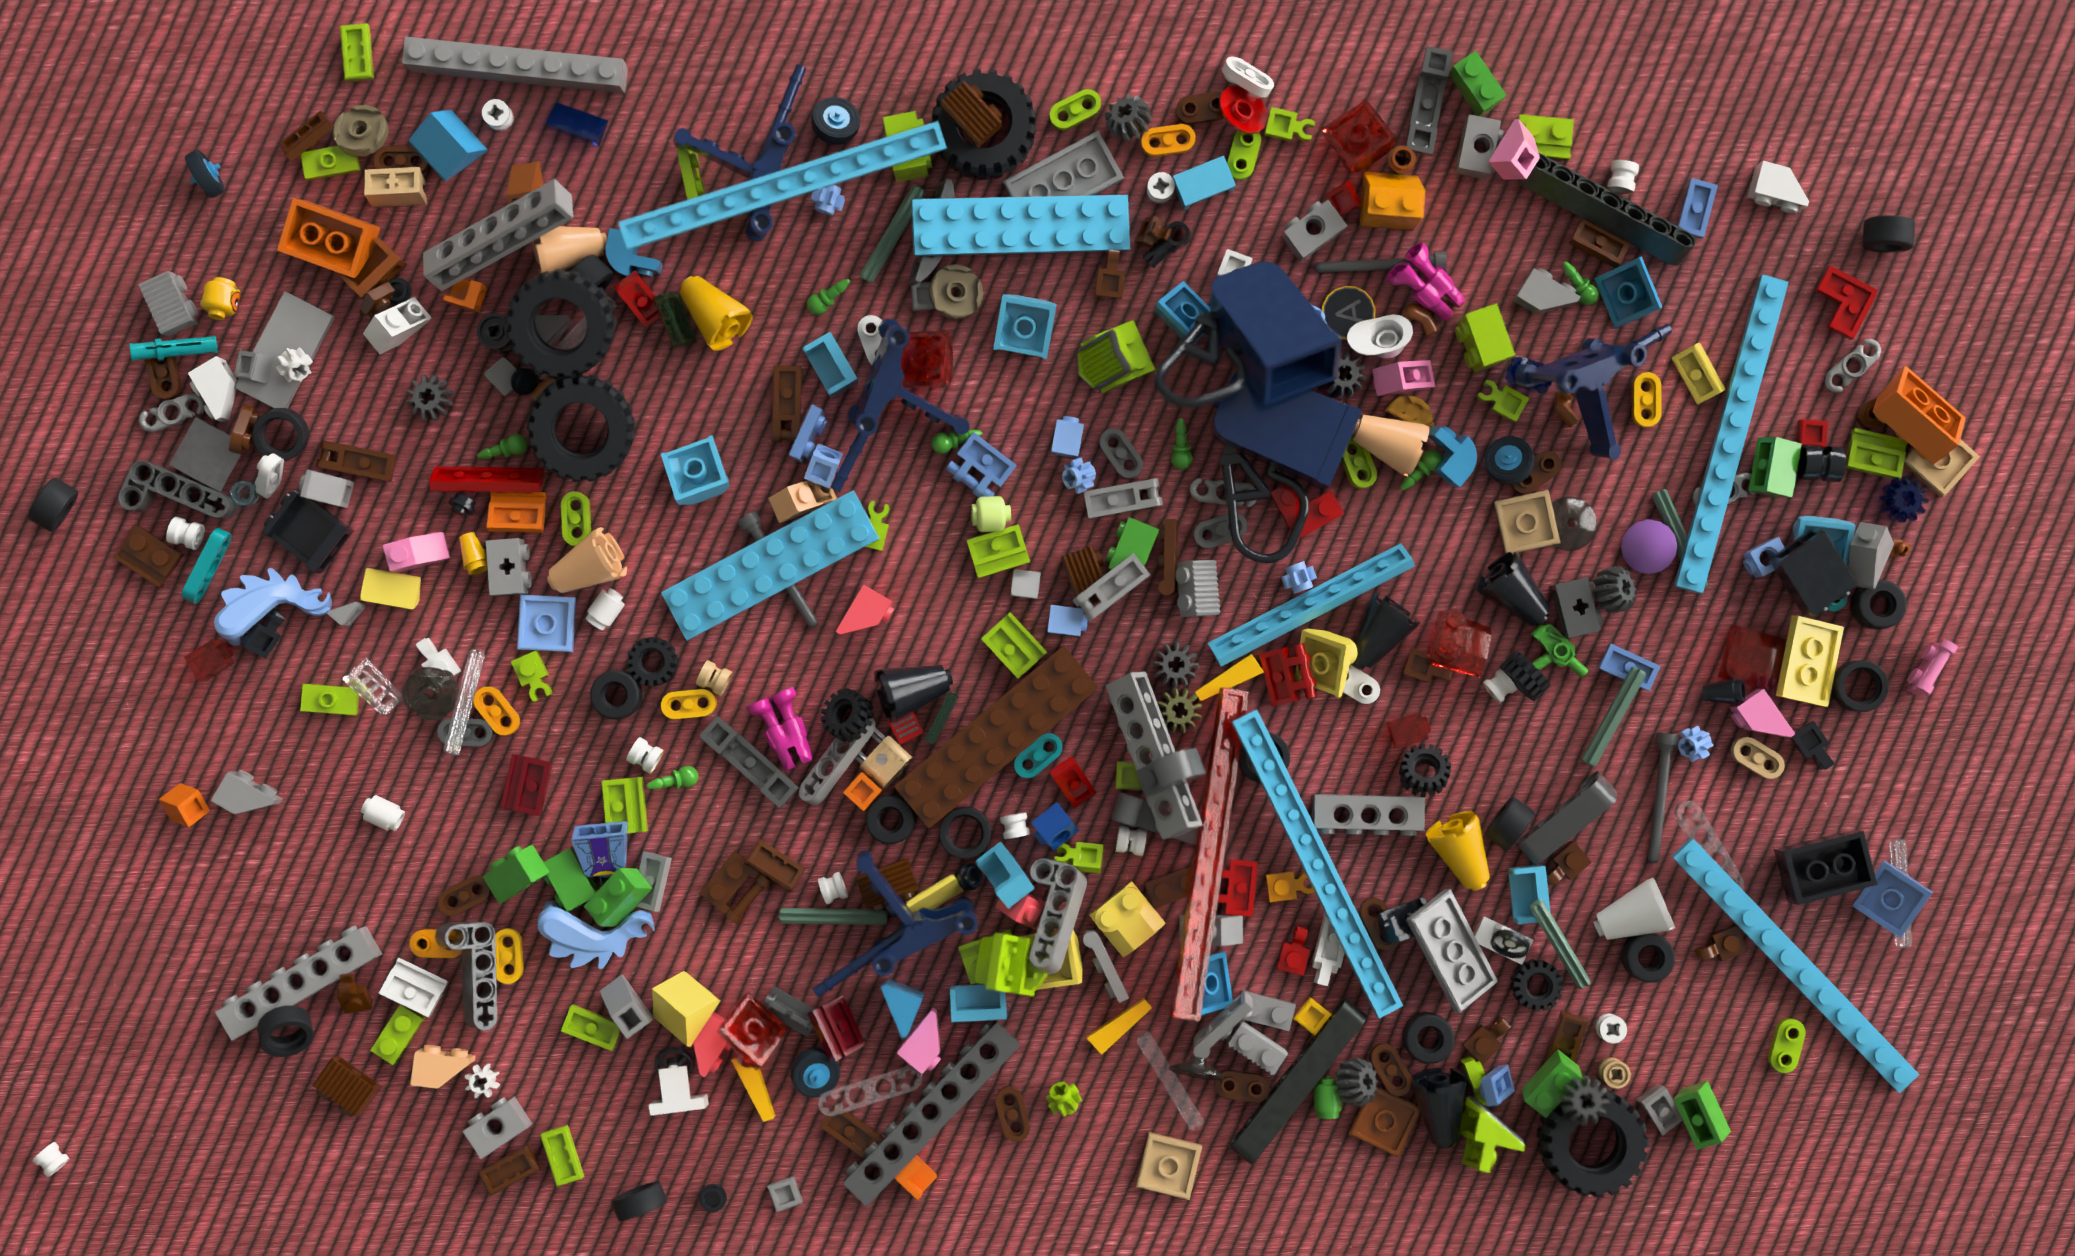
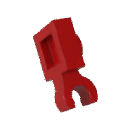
(1294, 955)

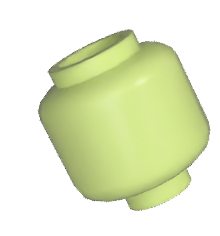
(990, 514)

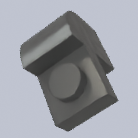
(1170, 771)

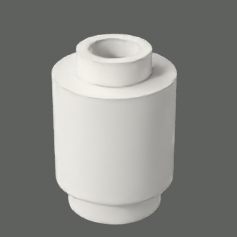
(605, 608)
(382, 813)

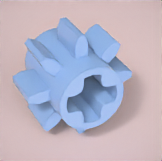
(828, 200)
(1078, 475)
(1299, 577)
(1694, 743)

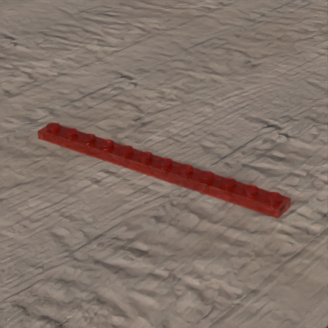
(1208, 857)

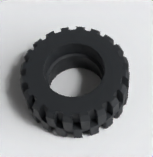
(1008, 153)
(534, 349)
(568, 462)
(1610, 1173)

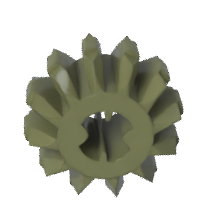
(1187, 705)

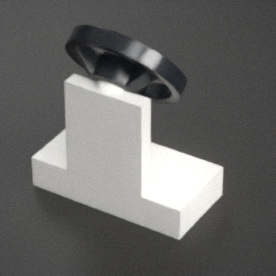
(1502, 940)
(675, 1084)

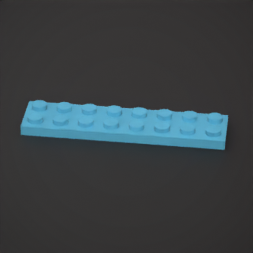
(1020, 225)
(770, 565)

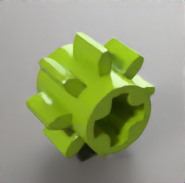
(1063, 1098)

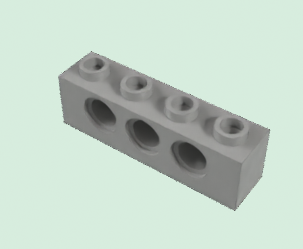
(1410, 806)

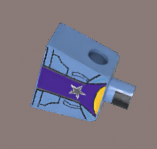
(601, 848)

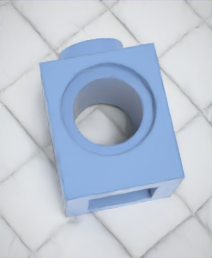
(1067, 437)
(823, 465)
(1752, 557)
(1066, 621)

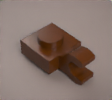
(1151, 232)
(1110, 280)
(376, 300)
(1418, 668)
(1568, 862)
(1725, 944)
(353, 997)
(1484, 1041)

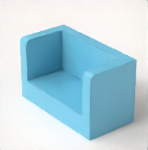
(1203, 182)
(830, 365)
(1005, 874)
(1527, 886)
(977, 1003)

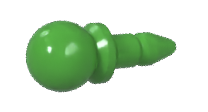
(1588, 292)
(819, 302)
(944, 442)
(515, 445)
(1181, 457)
(1428, 463)
(685, 776)

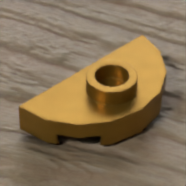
(1410, 410)

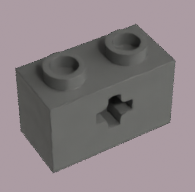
(1570, 594)

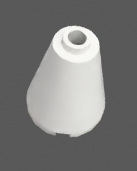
(1635, 913)

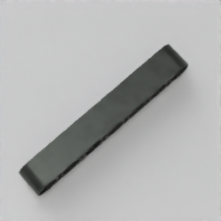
(1609, 211)
(1298, 1081)

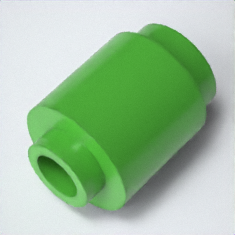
(1326, 1099)

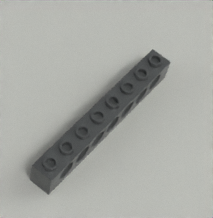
(867, 1187)

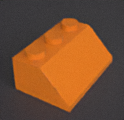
(327, 238)
(1919, 415)

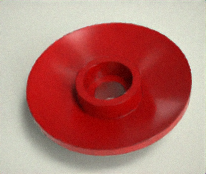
(1243, 110)

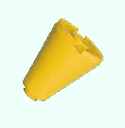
(714, 312)
(1462, 848)

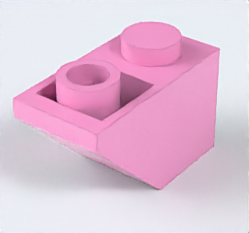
(1515, 153)

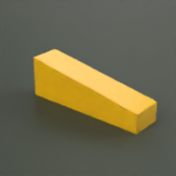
(1238, 673)
(1111, 1031)
(756, 1089)

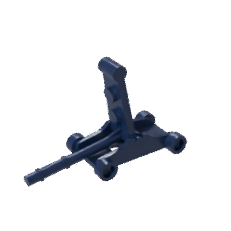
(768, 162)
(1586, 376)
(881, 387)
(915, 932)

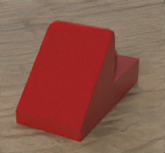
(638, 298)
(1072, 782)

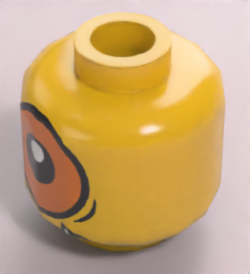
(220, 298)

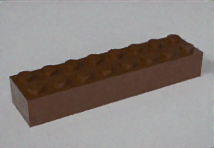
(996, 737)

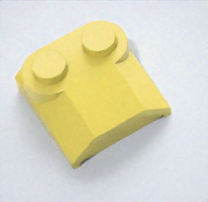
(1329, 659)
(1127, 919)
(1071, 969)

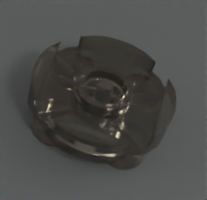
(435, 679)

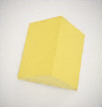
(683, 1006)

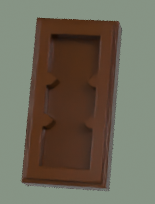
(306, 136)
(774, 866)
(1567, 1035)
(509, 1170)

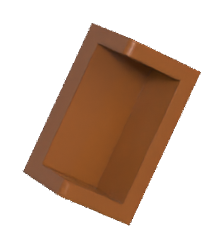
(378, 270)

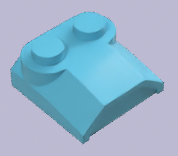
(1025, 325)
(695, 472)
(1839, 532)

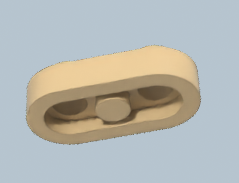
(1756, 757)

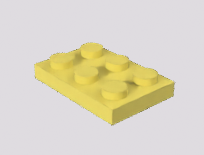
(1809, 661)

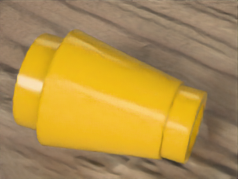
(473, 554)

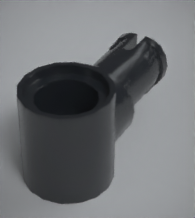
(1164, 248)

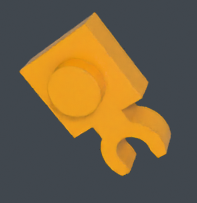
(1283, 886)

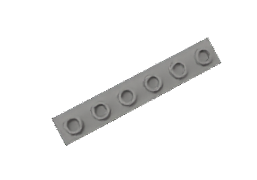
(498, 235)
(1154, 739)
(362, 948)

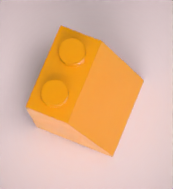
(1391, 201)

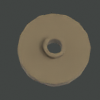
(359, 120)
(968, 288)

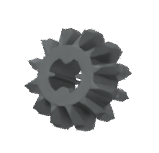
(1128, 117)
(1353, 376)
(429, 408)
(1614, 589)
(1181, 672)
(1356, 1082)
(1594, 1096)

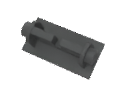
(789, 1010)

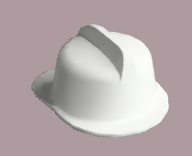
(1380, 336)

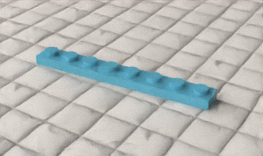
(1311, 604)

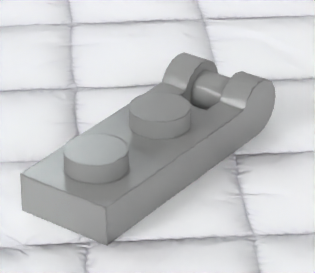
(1122, 498)
(1112, 586)
(1104, 964)
(1222, 1024)

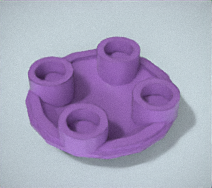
(1649, 546)

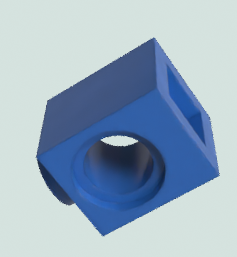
(1054, 827)

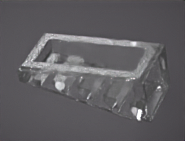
(380, 681)

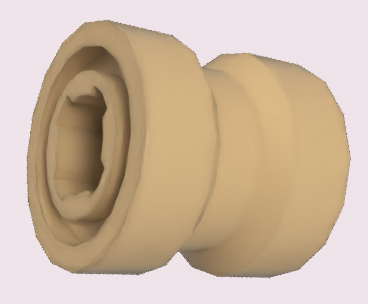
(714, 678)
(1608, 1070)

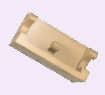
(395, 187)

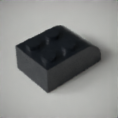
(1825, 867)

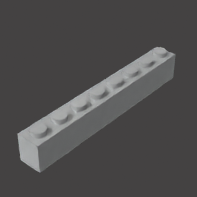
(515, 65)

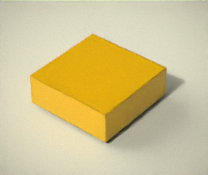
(1312, 1016)

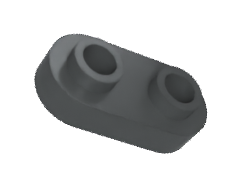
(1120, 454)
(1219, 529)
(470, 736)

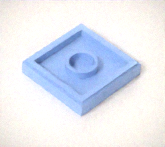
(546, 623)

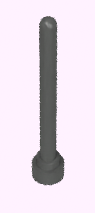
(1437, 259)
(751, 524)
(1666, 744)

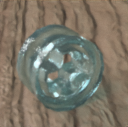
(245, 485)

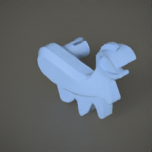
(585, 942)

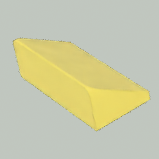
(1698, 373)
(390, 588)
(936, 894)

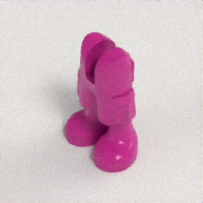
(1436, 282)
(783, 735)

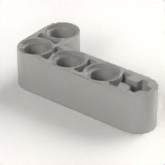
(1052, 917)

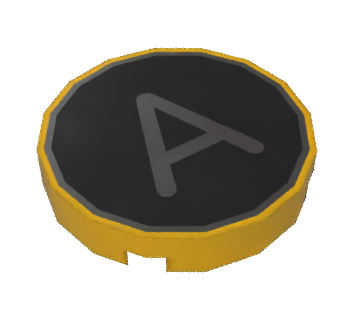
(1347, 307)

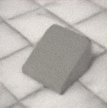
(253, 366)
(501, 374)
(1025, 584)
(347, 614)

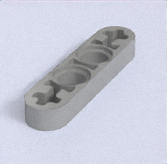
(840, 764)

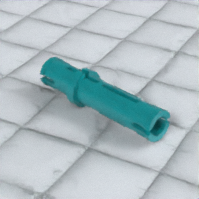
(171, 348)

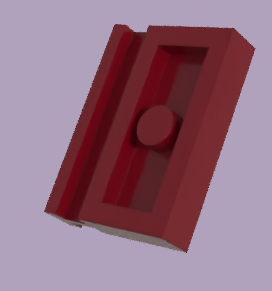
(526, 785)
(836, 1029)

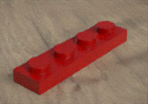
(486, 479)

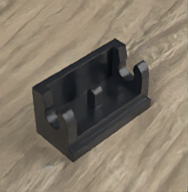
(1394, 922)

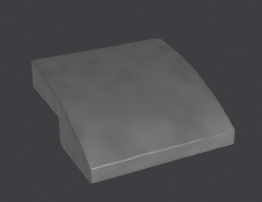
(205, 455)

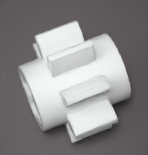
(294, 364)
(482, 1088)

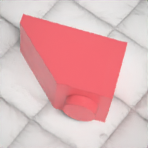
(866, 612)

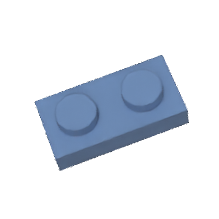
(1697, 207)
(1619, 662)
(1497, 1085)

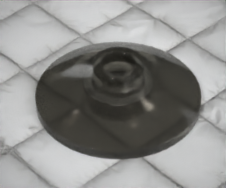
(1585, 519)
(1196, 1068)

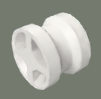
(500, 120)
(1160, 193)
(1499, 686)
(1015, 825)
(832, 888)
(1605, 1025)
(51, 1159)

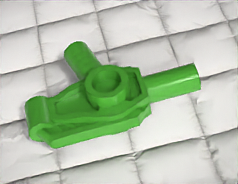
(1557, 650)

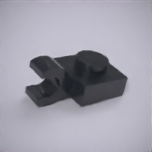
(263, 637)
(1811, 742)

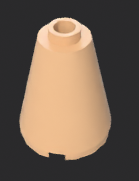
(567, 247)
(1392, 441)
(588, 563)

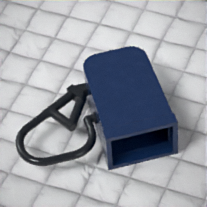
(1266, 334)
(1295, 435)

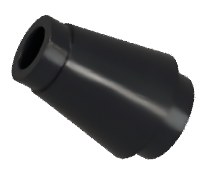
(1726, 691)

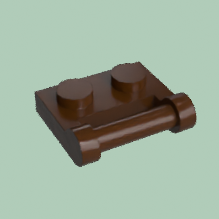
(727, 883)

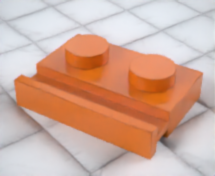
(516, 512)

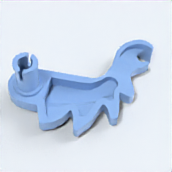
(249, 605)

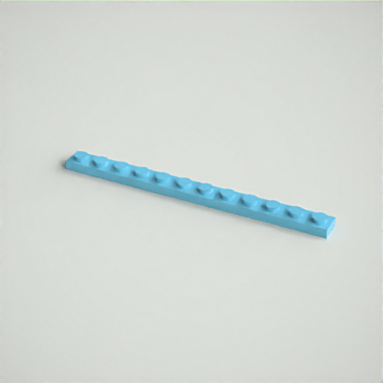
(782, 185)
(1731, 434)
(1317, 863)
(1795, 965)

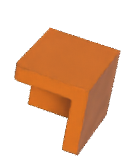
(467, 295)
(862, 791)
(184, 805)
(916, 1177)

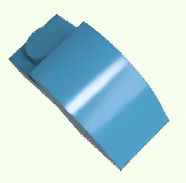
(627, 261)
(1458, 458)

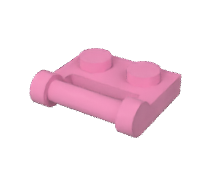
(1933, 661)

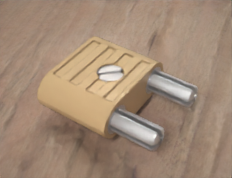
(885, 761)

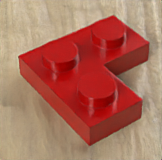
(1853, 300)
(1321, 510)

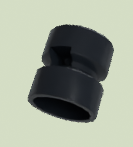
(492, 334)
(1824, 463)

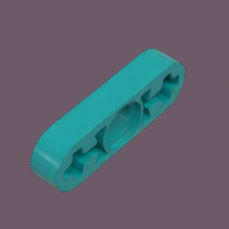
(206, 565)

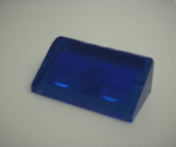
(577, 124)

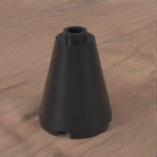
(1514, 589)
(1381, 630)
(910, 688)
(1440, 1103)

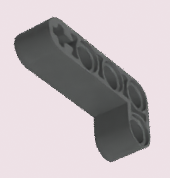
(182, 492)
(1136, 812)
(1568, 819)
(471, 974)

